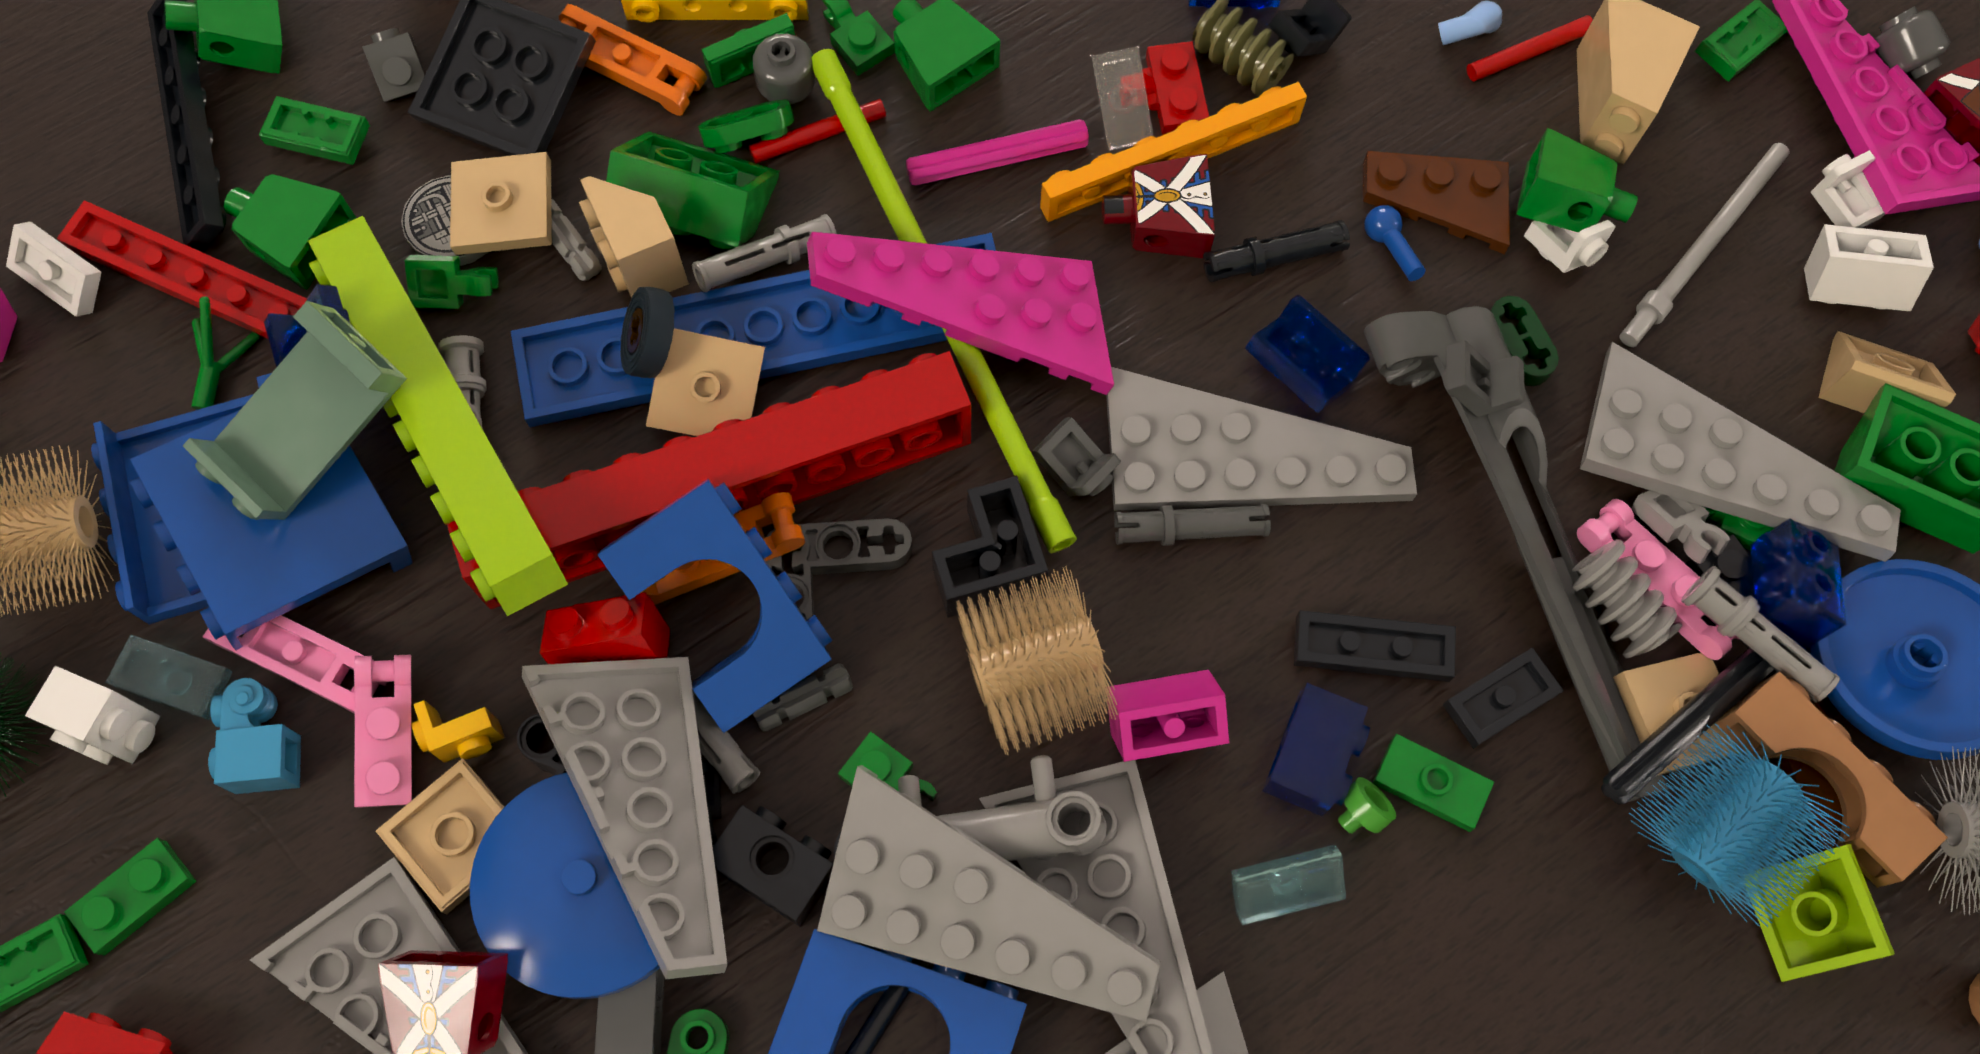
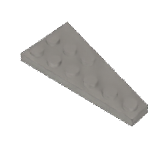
(1688, 447)
(1224, 452)
(639, 773)
(1128, 892)
(949, 900)
(338, 949)

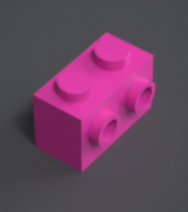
(1168, 715)

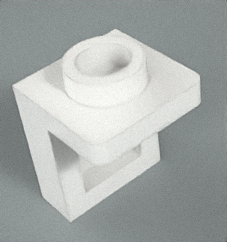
(1847, 194)
(1569, 248)

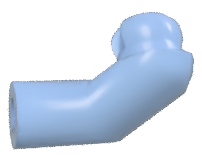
(1481, 19)

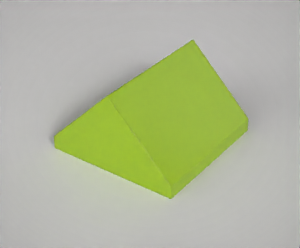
(1828, 921)

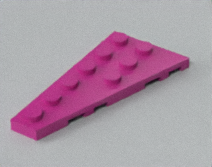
(1881, 112)
(982, 297)

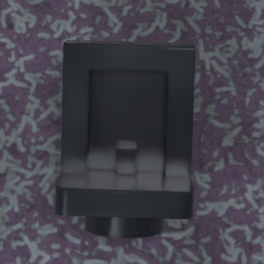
(1312, 27)

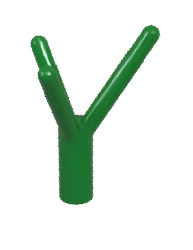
(209, 369)

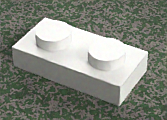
(53, 269)

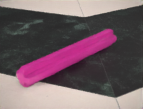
(997, 152)

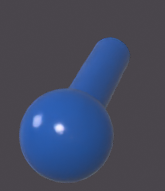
(1385, 226)

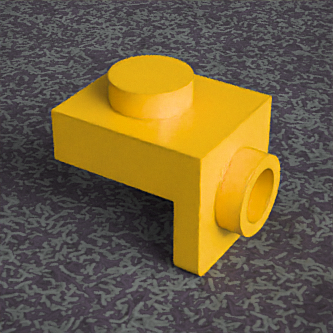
(461, 737)

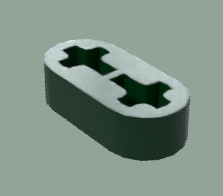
(1526, 338)

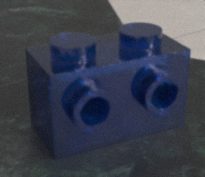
(1798, 582)
(1317, 750)

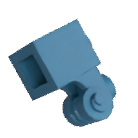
(248, 754)

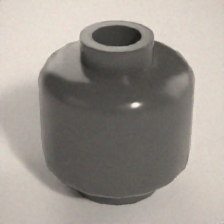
(1913, 42)
(784, 68)

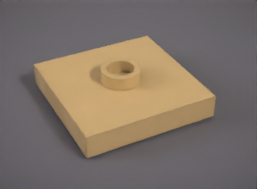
(501, 203)
(704, 383)
(1663, 688)
(442, 832)

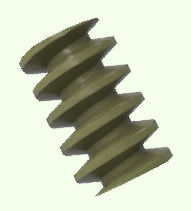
(1240, 49)

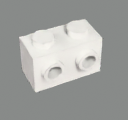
(1868, 267)
(92, 718)

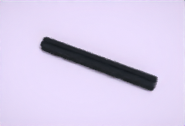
(1684, 726)

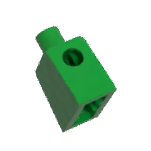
(231, 31)
(942, 49)
(1571, 185)
(281, 220)

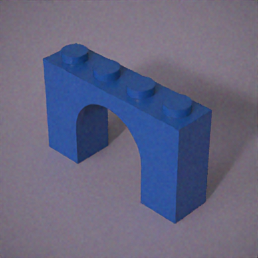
(784, 642)
(843, 974)

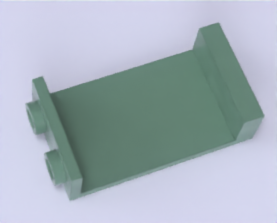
(299, 417)

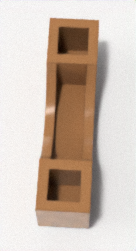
(1885, 827)

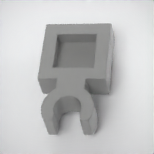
(1681, 520)

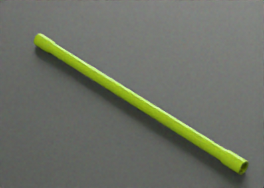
(1043, 505)

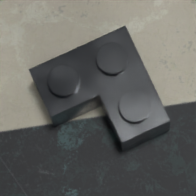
(1000, 555)

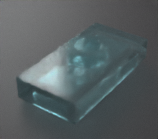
(168, 676)
(1288, 884)

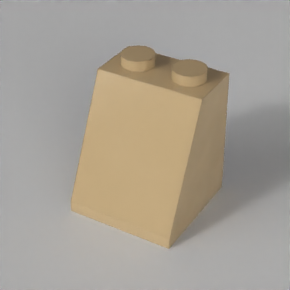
(1627, 72)

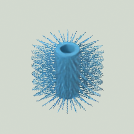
(1738, 824)

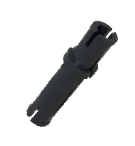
(1261, 254)

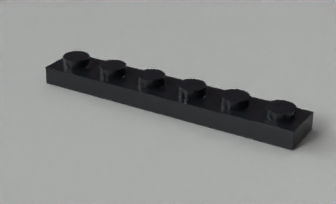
(187, 131)

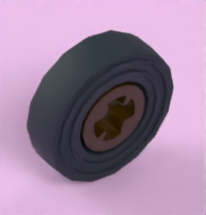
(647, 332)

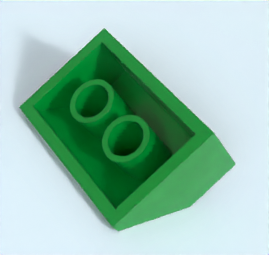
(696, 187)
(1919, 463)

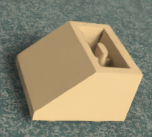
(632, 237)

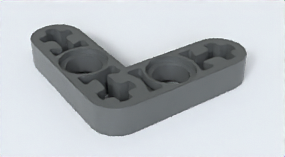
(814, 561)

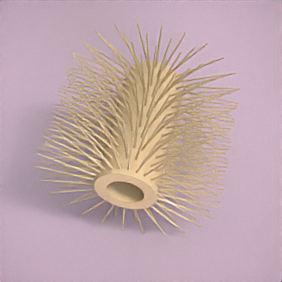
(46, 531)
(1036, 660)

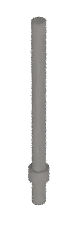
(1658, 302)

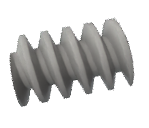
(1626, 599)

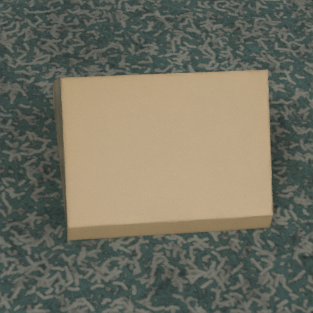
(1861, 368)

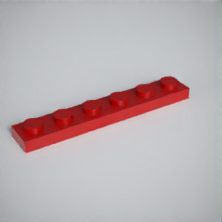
(176, 268)

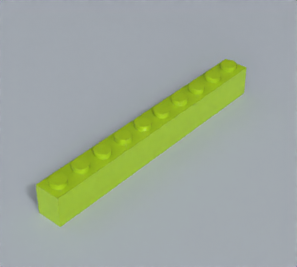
(440, 425)

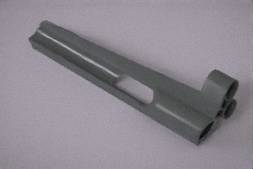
(1413, 352)

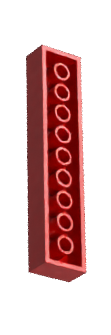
(789, 448)

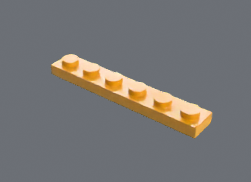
(1216, 134)

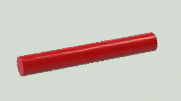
(1528, 49)
(811, 133)

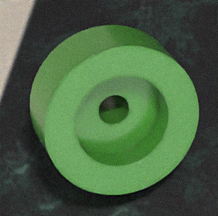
(1366, 808)

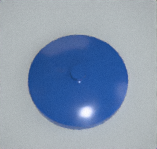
(1909, 658)
(554, 899)

